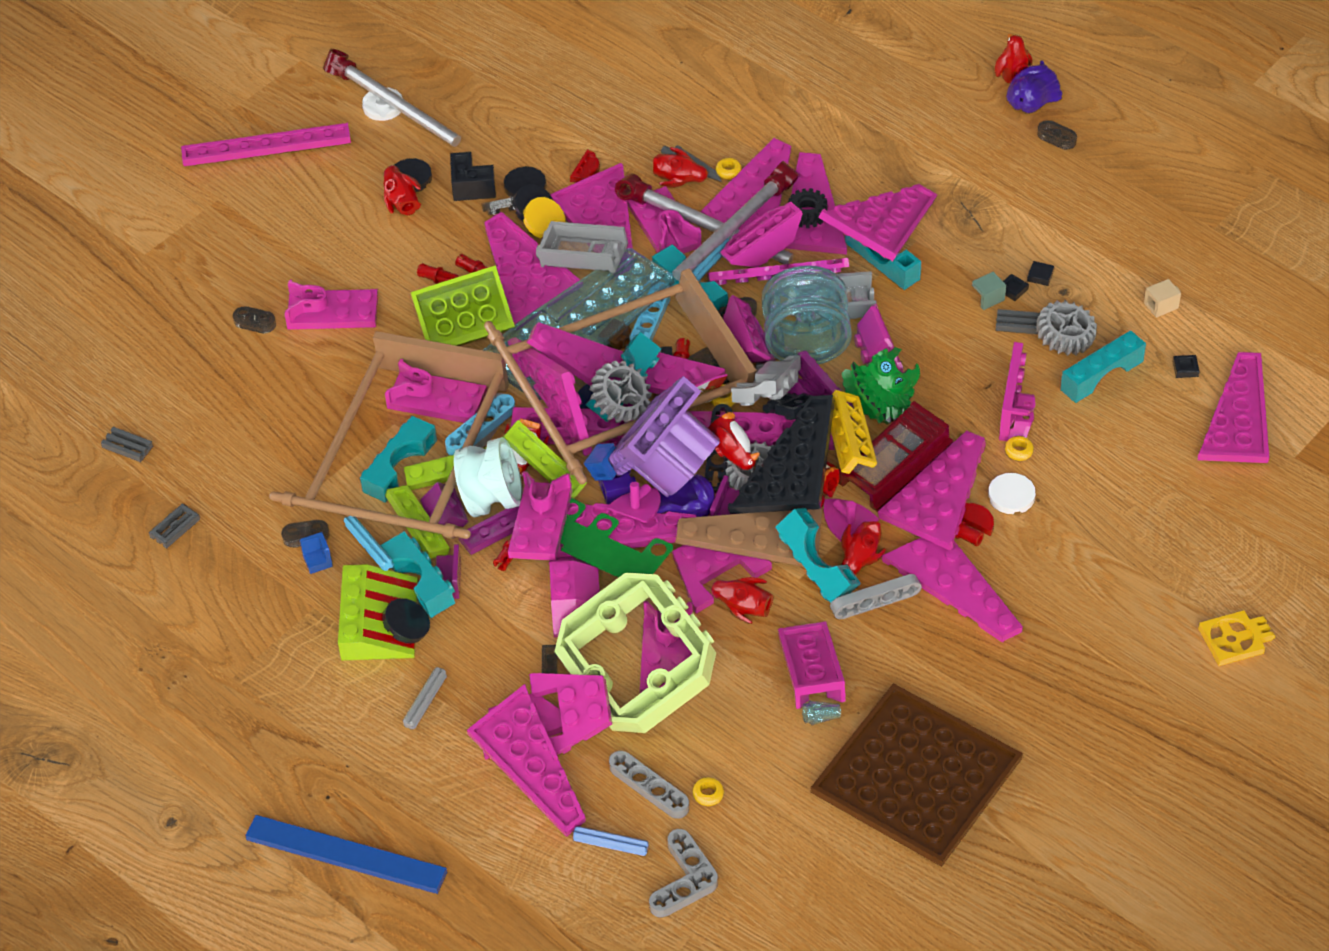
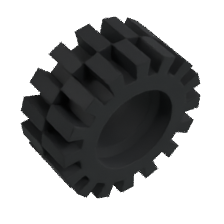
(809, 199)

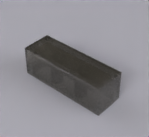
(549, 659)

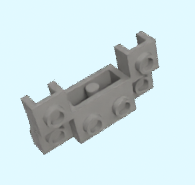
(771, 380)

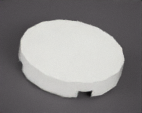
(377, 108)
(1011, 493)

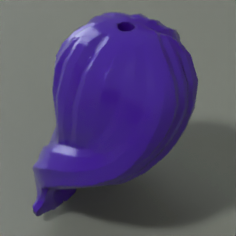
(1035, 86)
(692, 498)

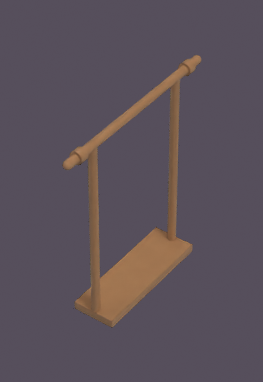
(706, 322)
(440, 361)

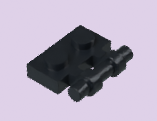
(787, 406)

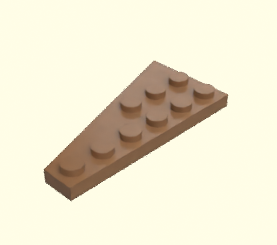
(742, 534)

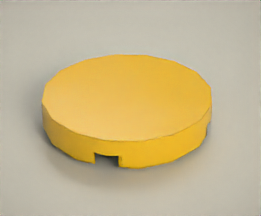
(540, 213)

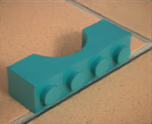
(671, 258)
(903, 270)
(642, 353)
(1084, 376)
(413, 439)
(799, 533)
(431, 591)

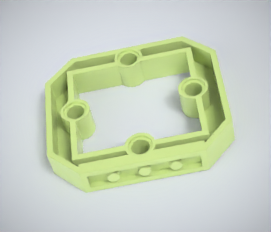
(618, 600)

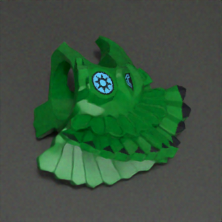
(881, 386)

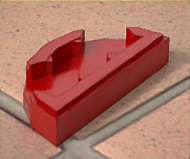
(587, 166)
(979, 518)

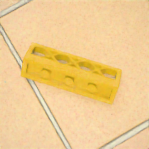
(844, 430)

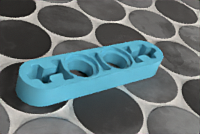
(650, 317)
(487, 427)

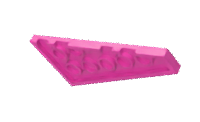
(824, 236)
(573, 352)
(1239, 421)
(629, 531)
(955, 582)
(523, 751)

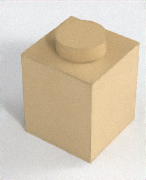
(1162, 298)

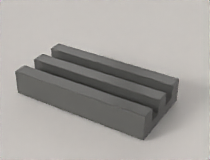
(1018, 318)
(129, 442)
(177, 527)

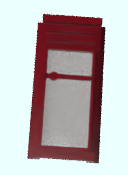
(901, 454)

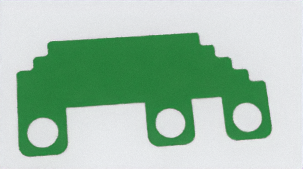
(605, 553)

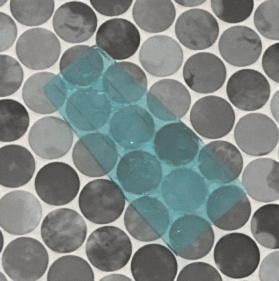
(591, 295)

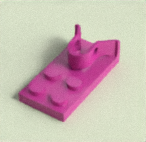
(665, 226)
(330, 308)
(433, 395)
(1016, 403)
(541, 518)
(659, 646)
(812, 662)

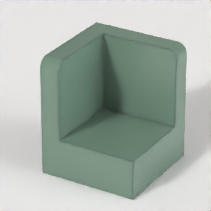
(991, 290)

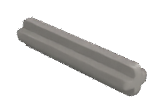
(424, 698)

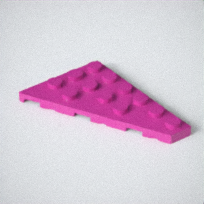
(748, 183)
(595, 201)
(882, 220)
(519, 269)
(766, 273)
(557, 390)
(937, 496)

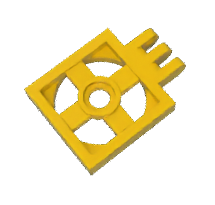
(1255, 629)

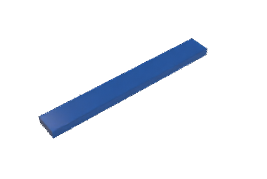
(346, 854)

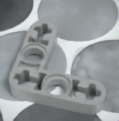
(693, 874)

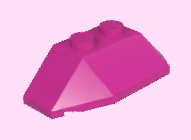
(763, 237)
(747, 330)
(873, 336)
(571, 586)

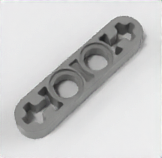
(875, 596)
(652, 781)

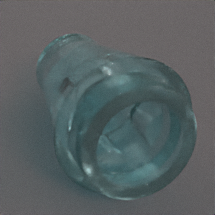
(818, 712)

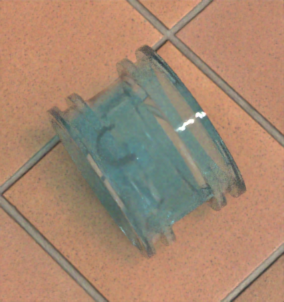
(804, 294)

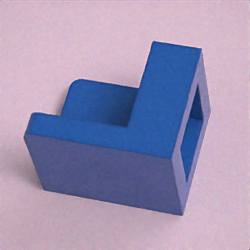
(598, 463)
(316, 553)

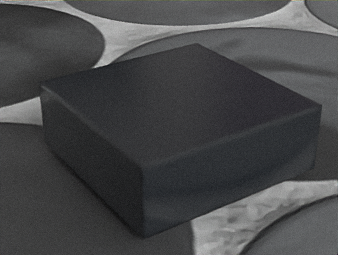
(1040, 273)
(1015, 287)
(1186, 366)

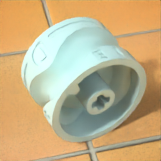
(488, 476)

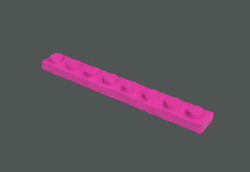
(265, 144)

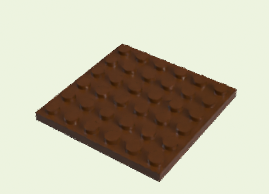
(917, 774)

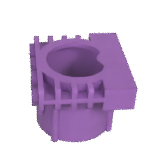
(666, 440)

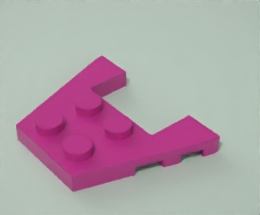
(702, 565)
(581, 703)

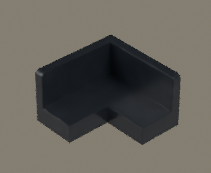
(471, 181)

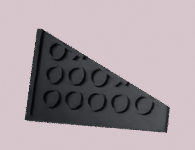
(795, 465)

